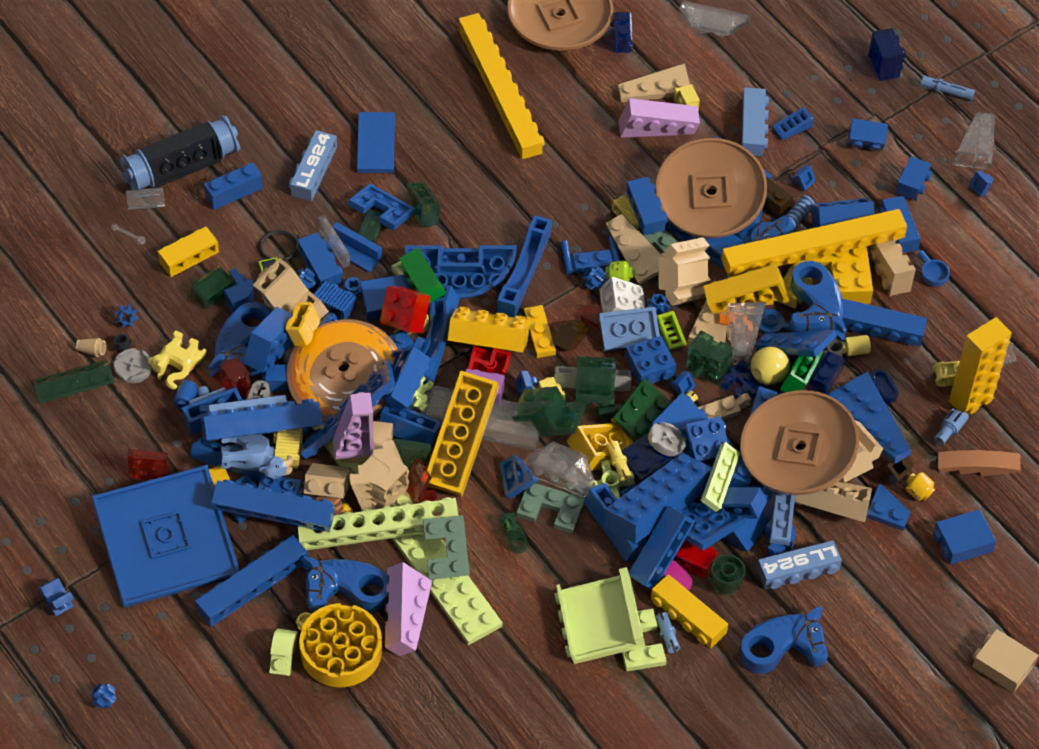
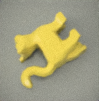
(178, 357)

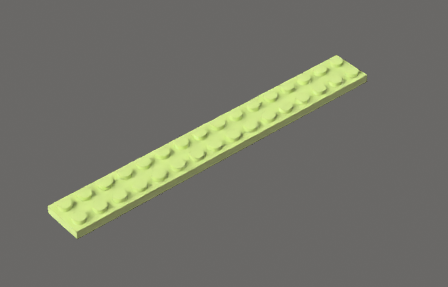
(455, 595)

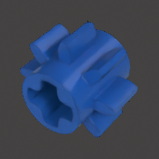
(307, 277)
(594, 277)
(659, 302)
(124, 320)
(103, 695)

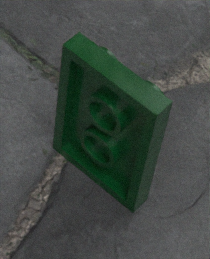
(640, 410)

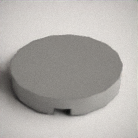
(132, 366)
(666, 439)

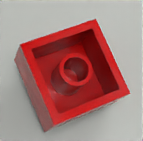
(405, 309)

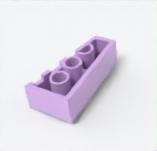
(656, 118)
(355, 430)
(406, 608)

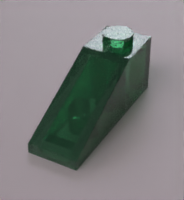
(425, 204)

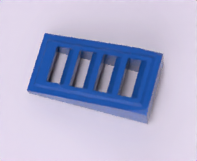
(802, 116)

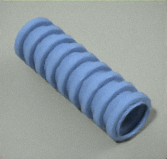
(800, 210)

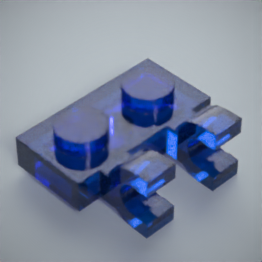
(742, 375)

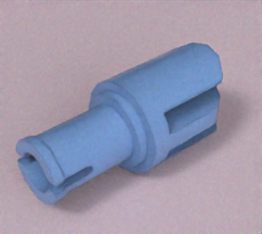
(951, 425)

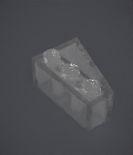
(978, 143)
(742, 328)

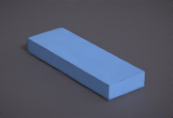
(782, 519)

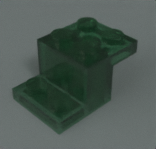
(595, 380)
(549, 411)

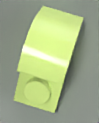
(282, 651)

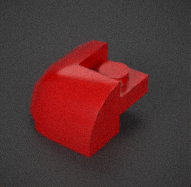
(489, 361)

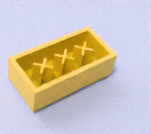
(489, 329)

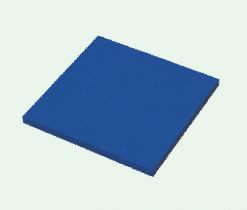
(165, 536)

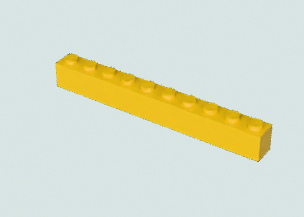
(500, 86)
(814, 242)

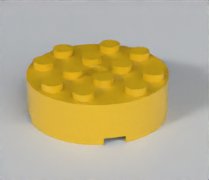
(340, 645)

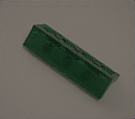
(73, 381)

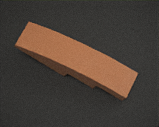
(978, 461)

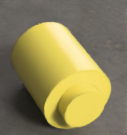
(856, 345)

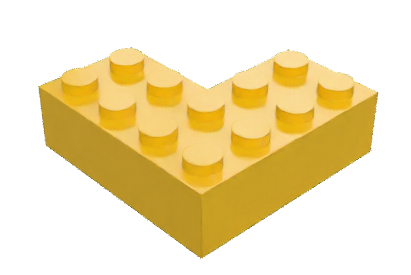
(850, 272)

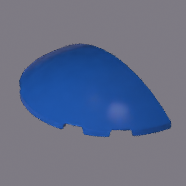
(469, 269)

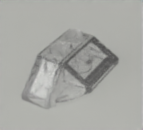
(713, 19)
(561, 468)

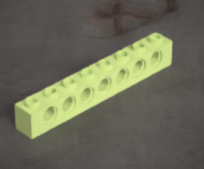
(370, 531)

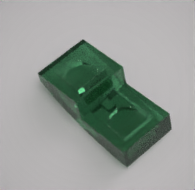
(371, 227)

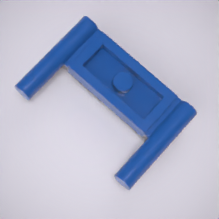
(582, 261)

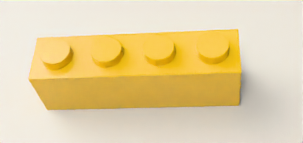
(689, 611)

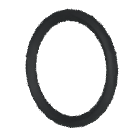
(279, 232)

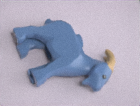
(254, 454)

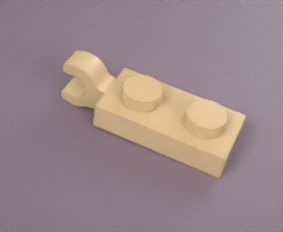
(726, 407)

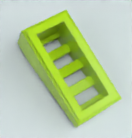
(670, 316)

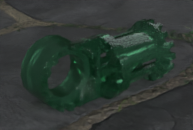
(518, 533)

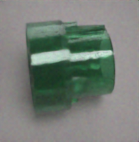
(727, 574)

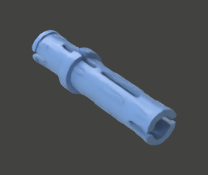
(945, 87)

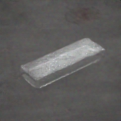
(334, 241)

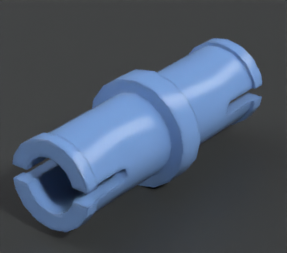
(667, 632)

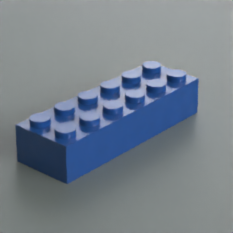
(642, 507)

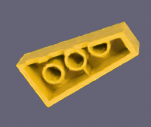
(751, 287)

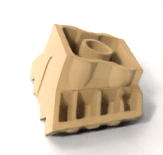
(684, 271)
(868, 451)
(380, 478)

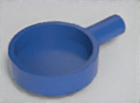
(933, 271)
(772, 322)

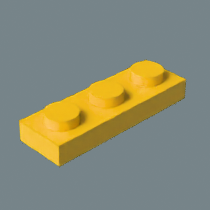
(540, 331)

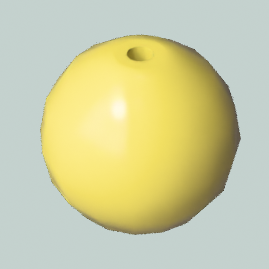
(770, 366)

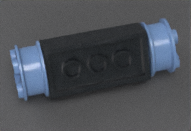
(180, 154)

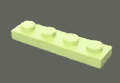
(720, 477)

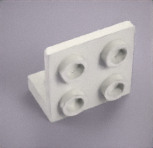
(621, 295)

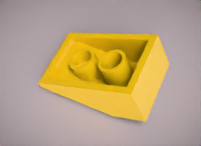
(594, 440)

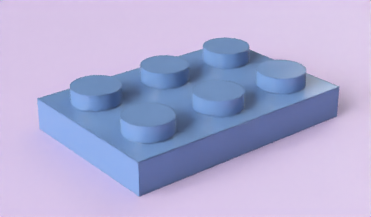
(627, 327)

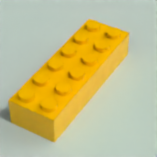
(980, 366)
(461, 433)

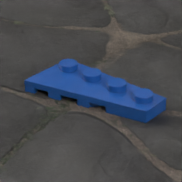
(798, 343)

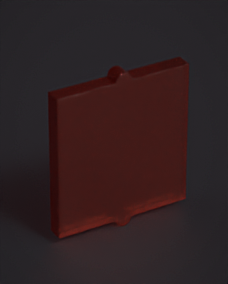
(418, 481)

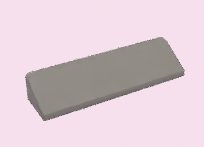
(567, 378)

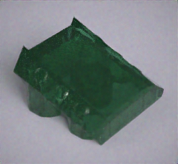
(411, 450)

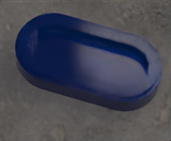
(885, 385)

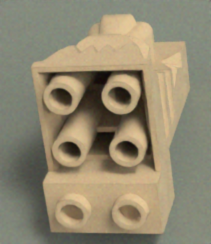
(284, 289)

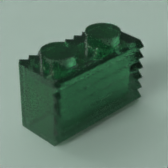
(211, 287)

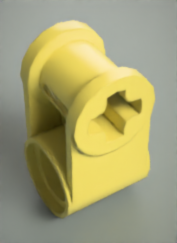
(946, 374)

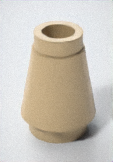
(91, 346)

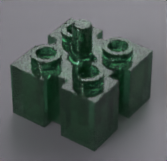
(709, 358)

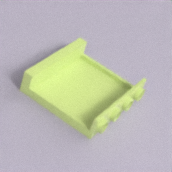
(600, 618)

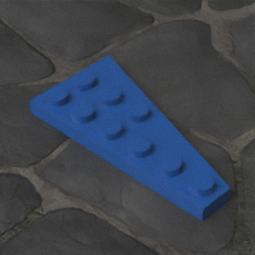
(378, 384)
(869, 409)
(709, 525)

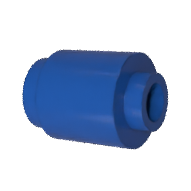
(186, 391)

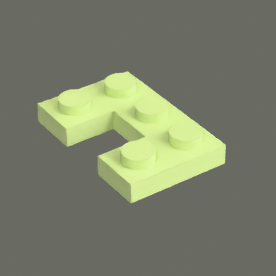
(646, 656)

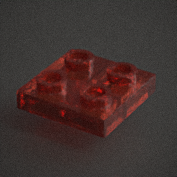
(148, 464)

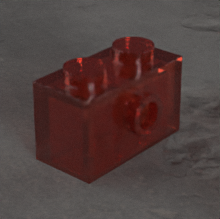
(235, 375)

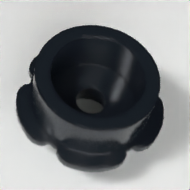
(121, 342)

